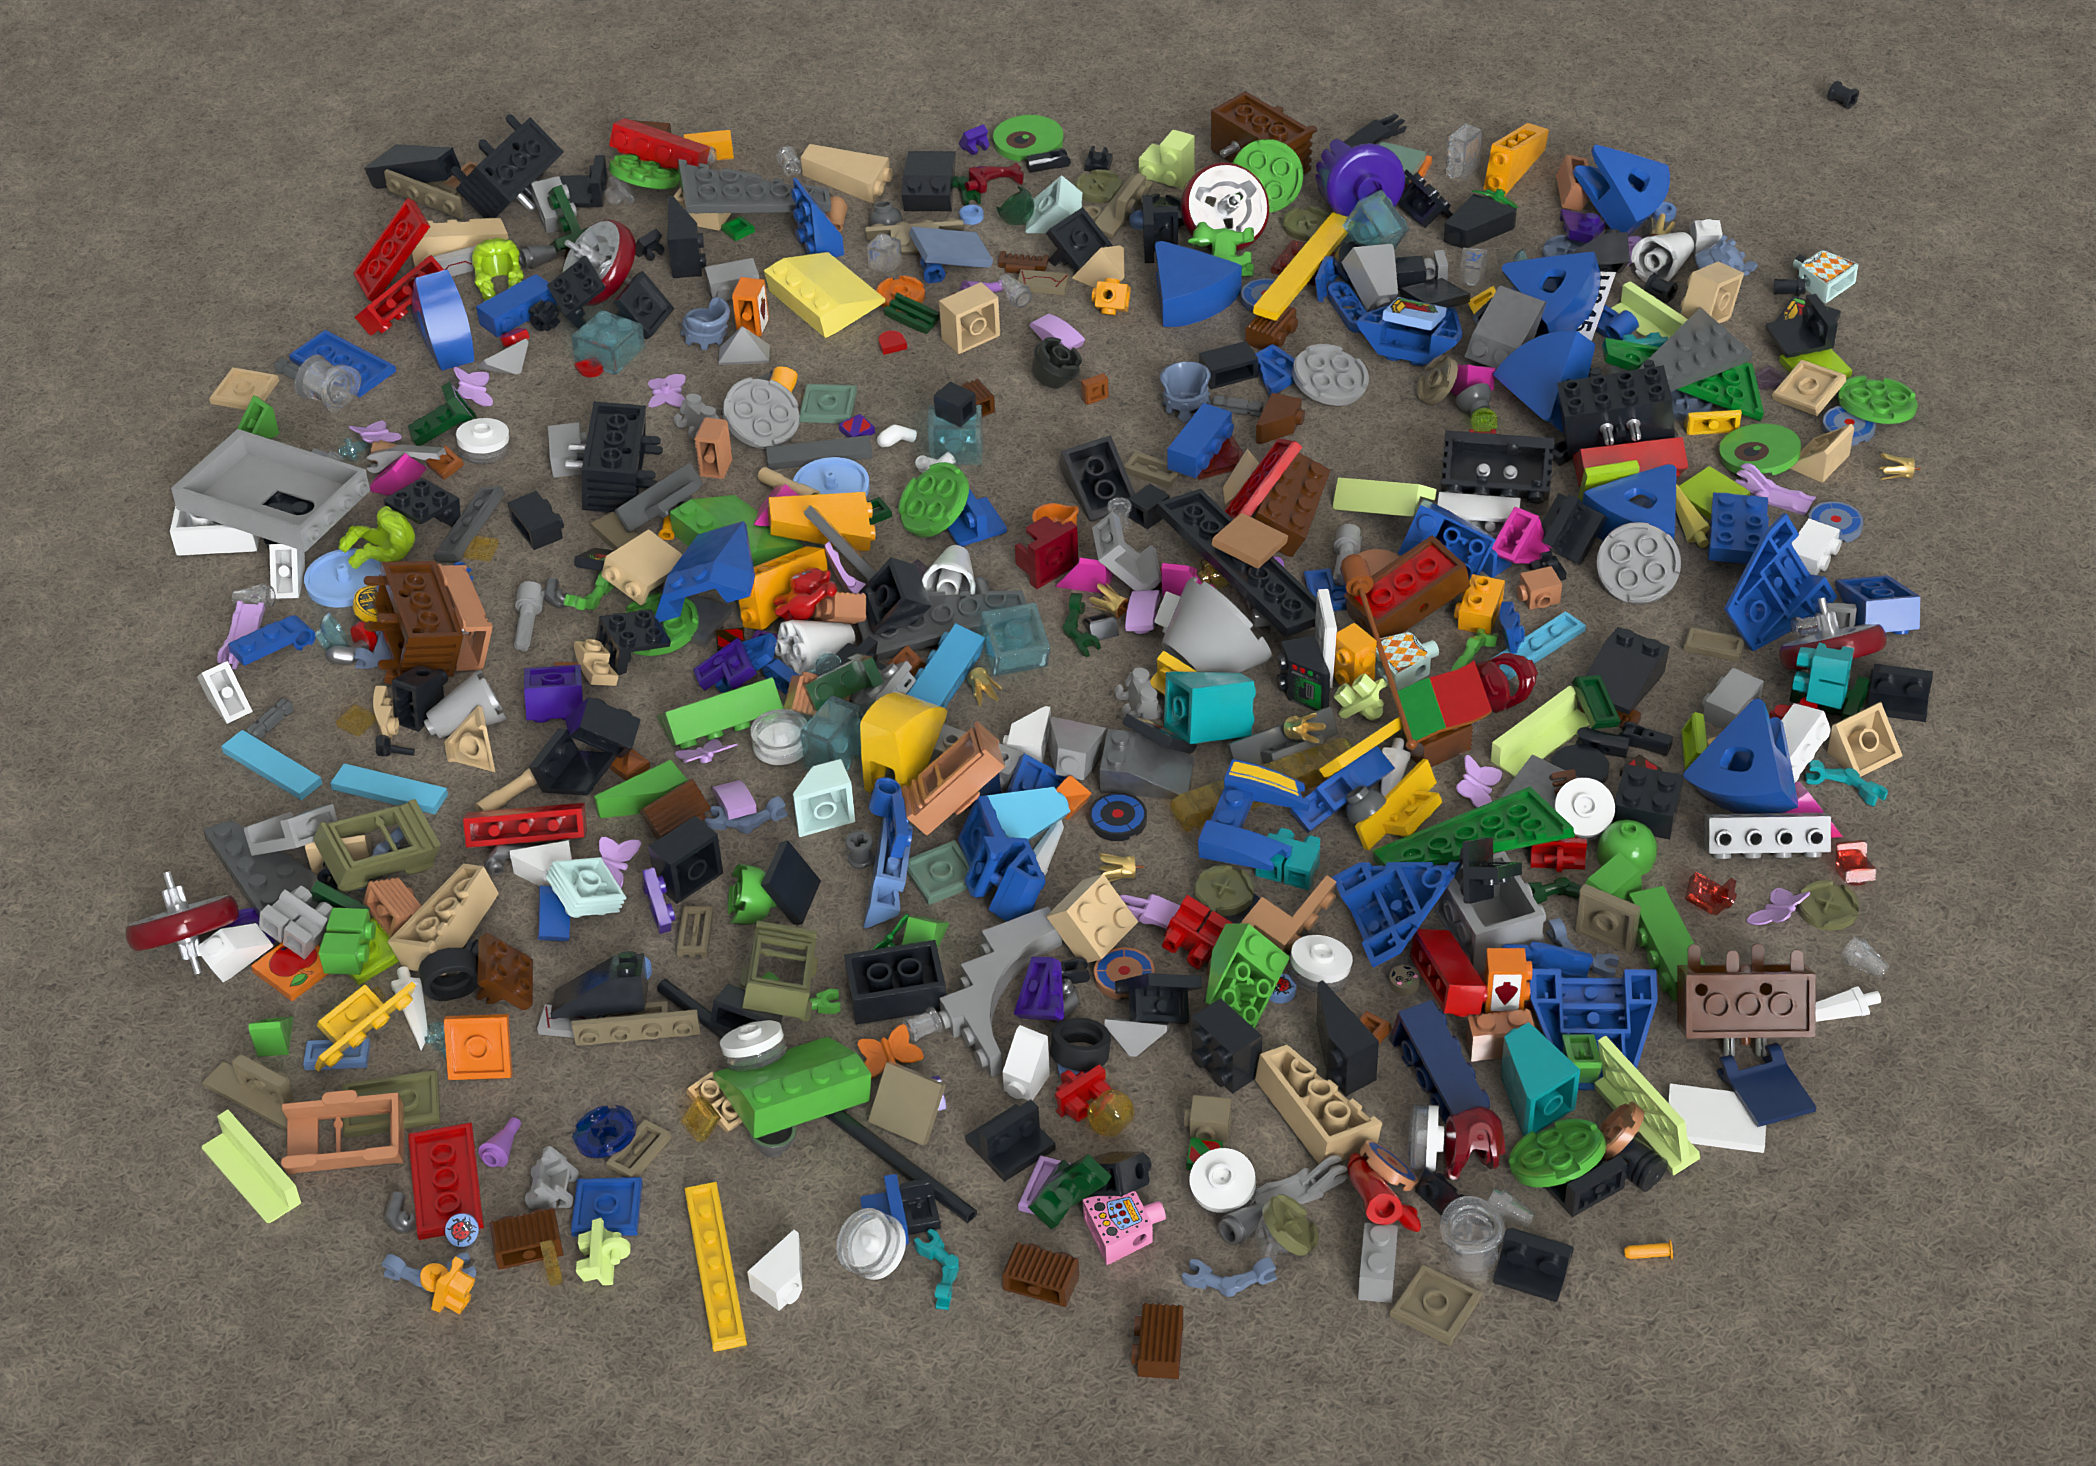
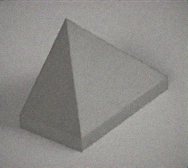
(744, 348)
(508, 360)
(1135, 1036)

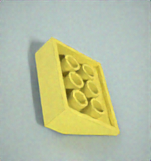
(821, 291)

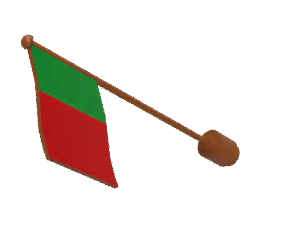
(1433, 702)

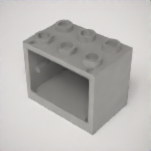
(1505, 919)

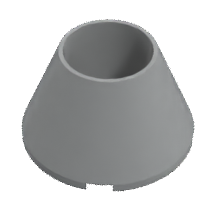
(1212, 633)

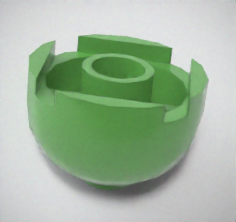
(1631, 840)
(748, 894)

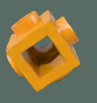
(1119, 299)

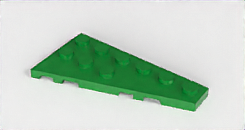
(1729, 389)
(1511, 821)

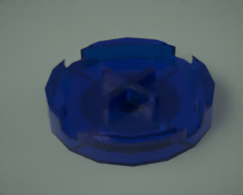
(604, 1131)

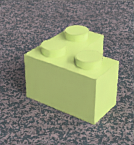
(1171, 161)

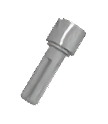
(1346, 542)
(528, 603)

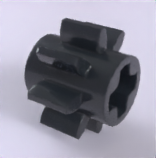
(544, 316)

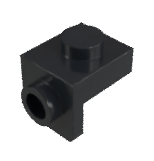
(919, 1206)

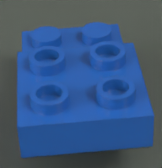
(1736, 527)
(999, 862)

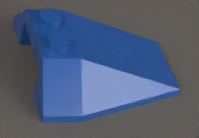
(1407, 342)
(712, 561)
(1775, 588)
(1596, 1006)

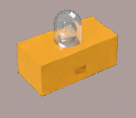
(719, 142)

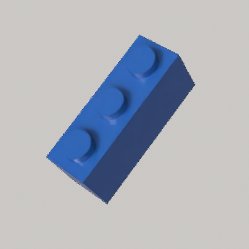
(512, 306)
(1200, 440)

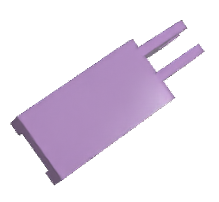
(1777, 496)
(847, 582)
(245, 620)
(1153, 910)

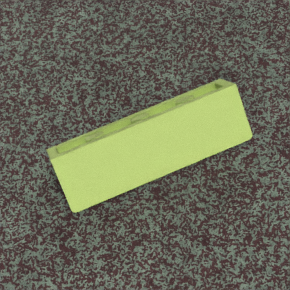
(1650, 312)
(1380, 496)
(1539, 732)
(251, 1169)

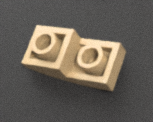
(594, 662)
(383, 710)
(709, 1088)

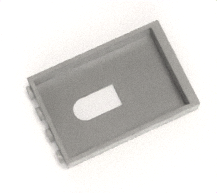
(250, 469)

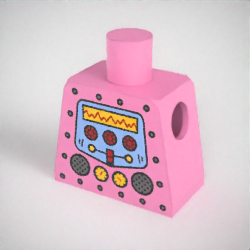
(1120, 1223)

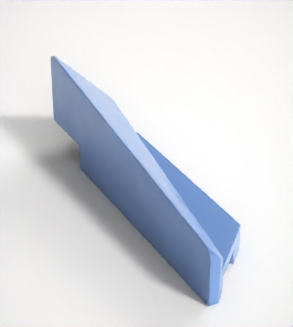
(886, 882)

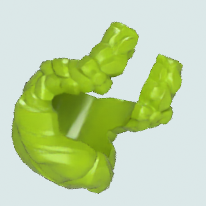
(492, 259)
(392, 536)

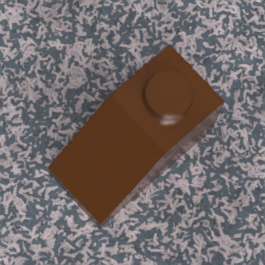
(1279, 418)

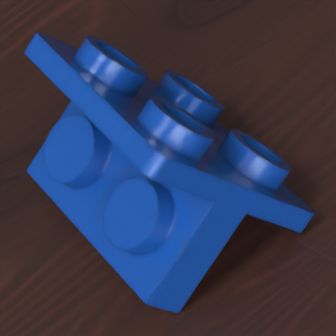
(976, 522)

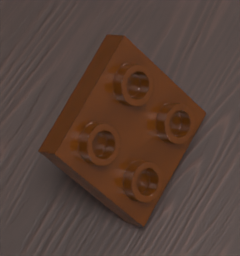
(504, 973)

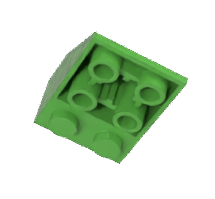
(1244, 970)

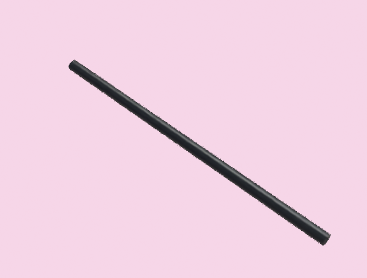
(843, 1120)

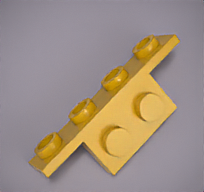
(1404, 808)
(354, 1018)

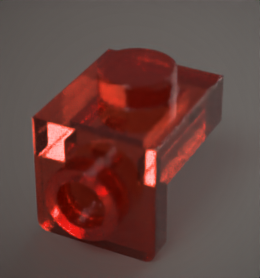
(1853, 862)
(1709, 894)

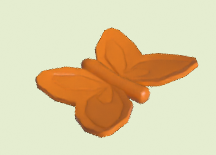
(888, 1050)

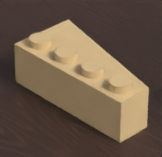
(455, 235)
(445, 917)
(1313, 1106)

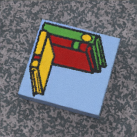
(1414, 313)

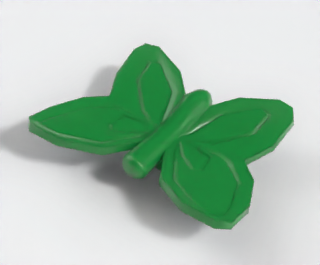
(1498, 196)
(887, 941)

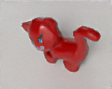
(806, 592)

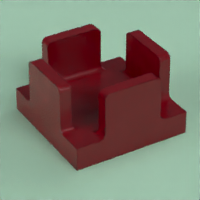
(1051, 553)

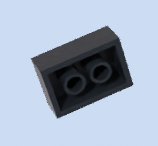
(894, 981)

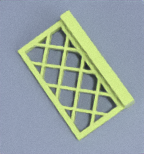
(1662, 1126)

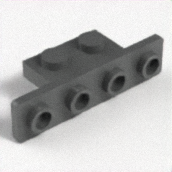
(660, 498)
(1274, 744)

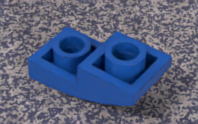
(1512, 630)
(553, 919)

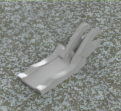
(387, 456)
(1306, 1184)

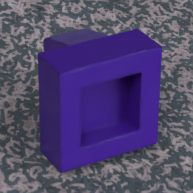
(974, 137)

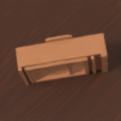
(469, 615)
(953, 779)
(304, 1131)

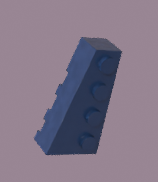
(1437, 1059)

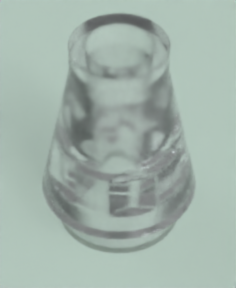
(1015, 291)
(255, 594)
(1864, 957)
(1511, 1208)

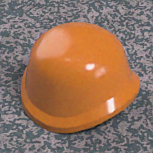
(1056, 512)

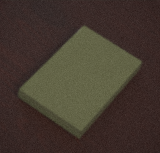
(418, 1093)

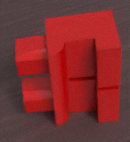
(1185, 933)

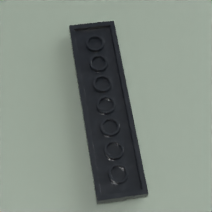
(1268, 588)

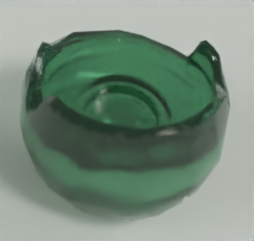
(1017, 208)

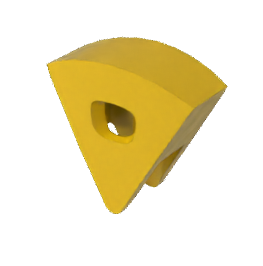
(899, 735)

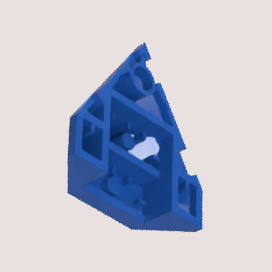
(1392, 901)

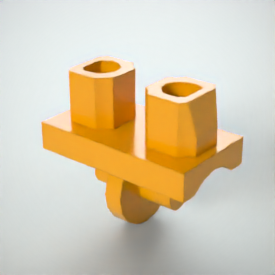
(449, 1287)

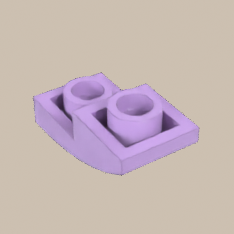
(1055, 327)
(1142, 611)
(735, 799)

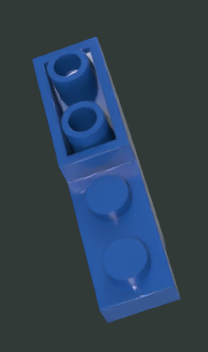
(1331, 794)

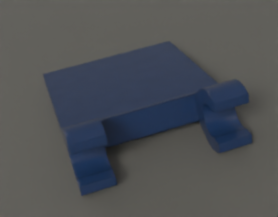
(1767, 1090)

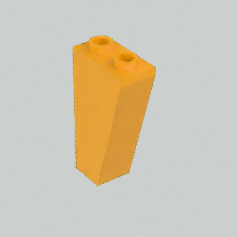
(1514, 156)
(845, 511)
(773, 580)

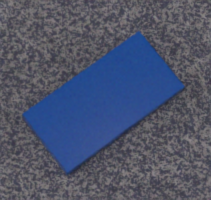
(341, 352)

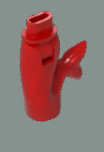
(1380, 1202)

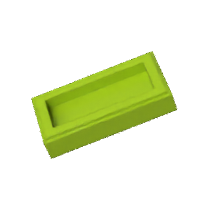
(1693, 738)

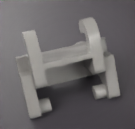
(694, 413)
(1140, 695)
(550, 1181)

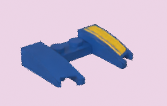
(1223, 835)

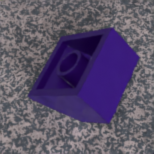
(552, 692)

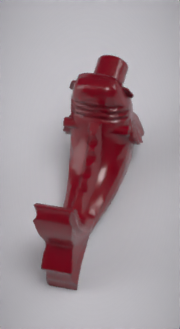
(981, 175)

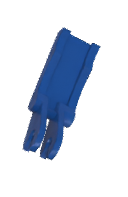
(1325, 276)
(1546, 956)

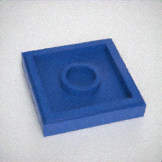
(612, 1200)

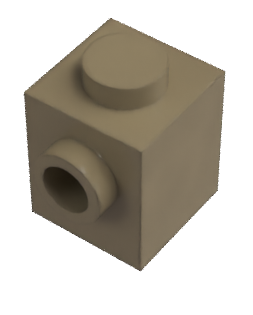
(1209, 1118)

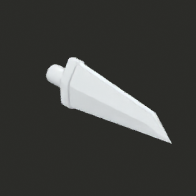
(1399, 759)
(1047, 845)
(1846, 1004)
(415, 1011)

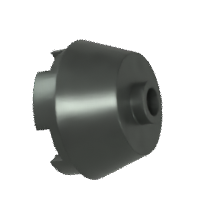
(1055, 363)

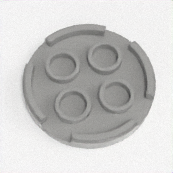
(1330, 375)
(761, 413)
(1638, 563)

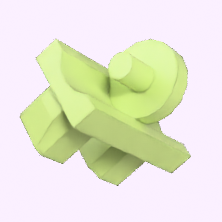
(1364, 700)
(604, 1250)

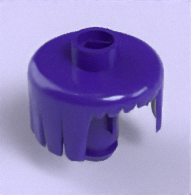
(1357, 173)

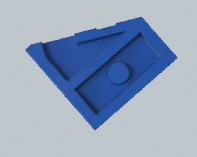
(1275, 368)
(1032, 775)

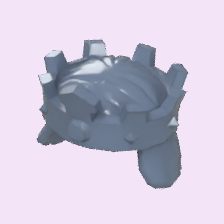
(1725, 253)
(706, 324)
(1185, 387)

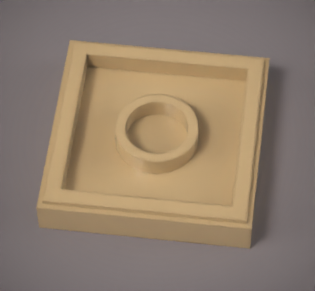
(241, 385)
(1809, 387)

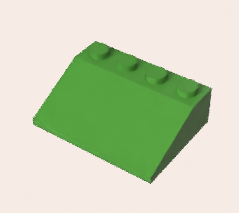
(716, 512)
(797, 1087)

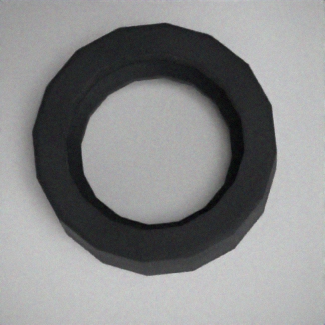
(446, 961)
(1080, 1057)

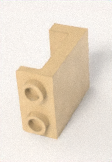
(640, 565)

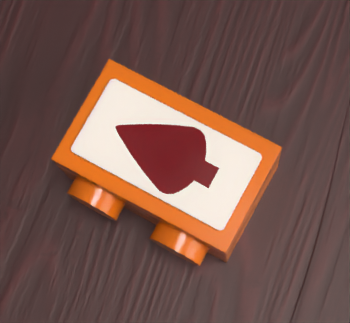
(751, 305)
(1506, 979)

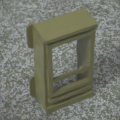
(355, 874)
(774, 995)

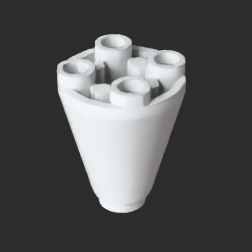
(804, 641)

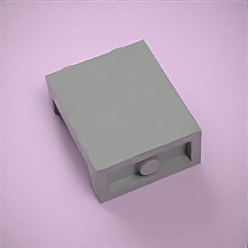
(1136, 569)
(286, 830)

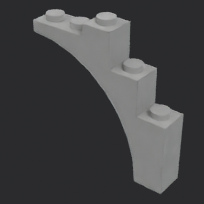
(983, 980)

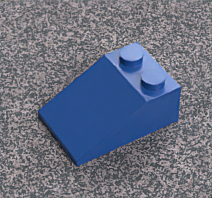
(1882, 602)

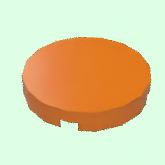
(912, 288)

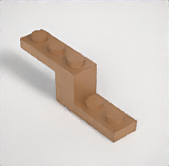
(1281, 927)

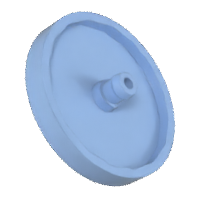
(834, 476)
(334, 581)

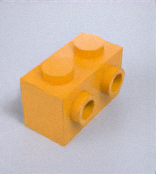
(1480, 604)
(1354, 655)

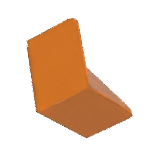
(1075, 794)

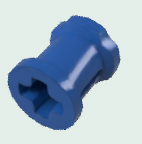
(932, 272)

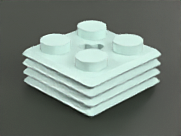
(585, 887)

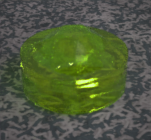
(1484, 420)

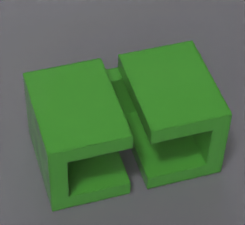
(349, 944)

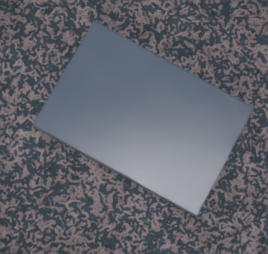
(950, 247)

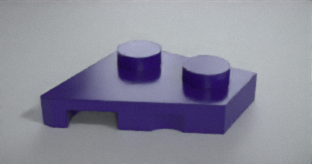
(1582, 226)

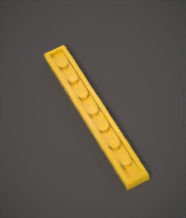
(1301, 268)

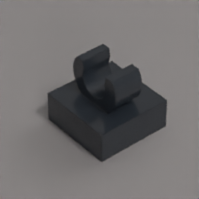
(1098, 160)
(649, 243)
(1548, 560)

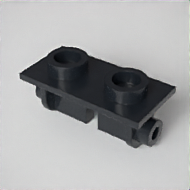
(1436, 1190)

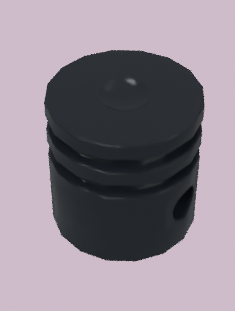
(1644, 1165)

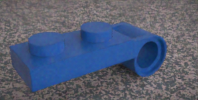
(1616, 325)
(272, 638)
(888, 803)

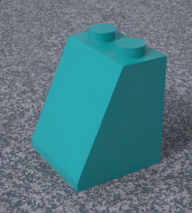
(1209, 705)
(1537, 1079)

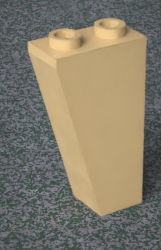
(847, 171)

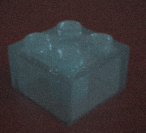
(1376, 222)
(608, 341)
(963, 442)
(1014, 639)
(832, 734)

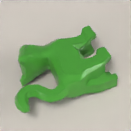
(1224, 244)

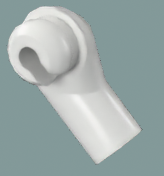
(894, 434)
(924, 462)

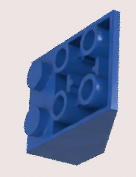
(814, 225)
(1455, 533)

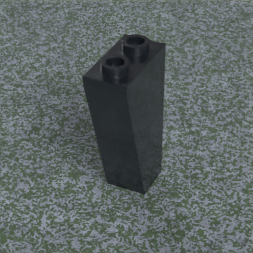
(416, 162)

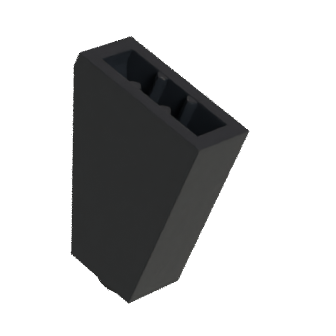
(1478, 222)

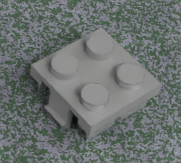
(895, 680)

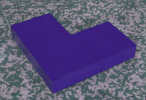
(729, 662)

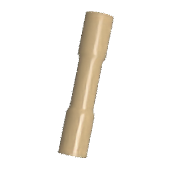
(776, 479)
(500, 797)

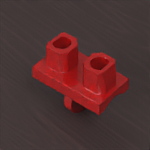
(1560, 854)
(1077, 1090)

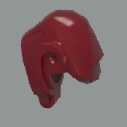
(1496, 682)
(1470, 1131)

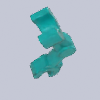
(1867, 790)
(949, 1263)

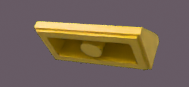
(1712, 422)

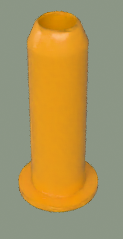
(666, 532)
(1649, 1250)

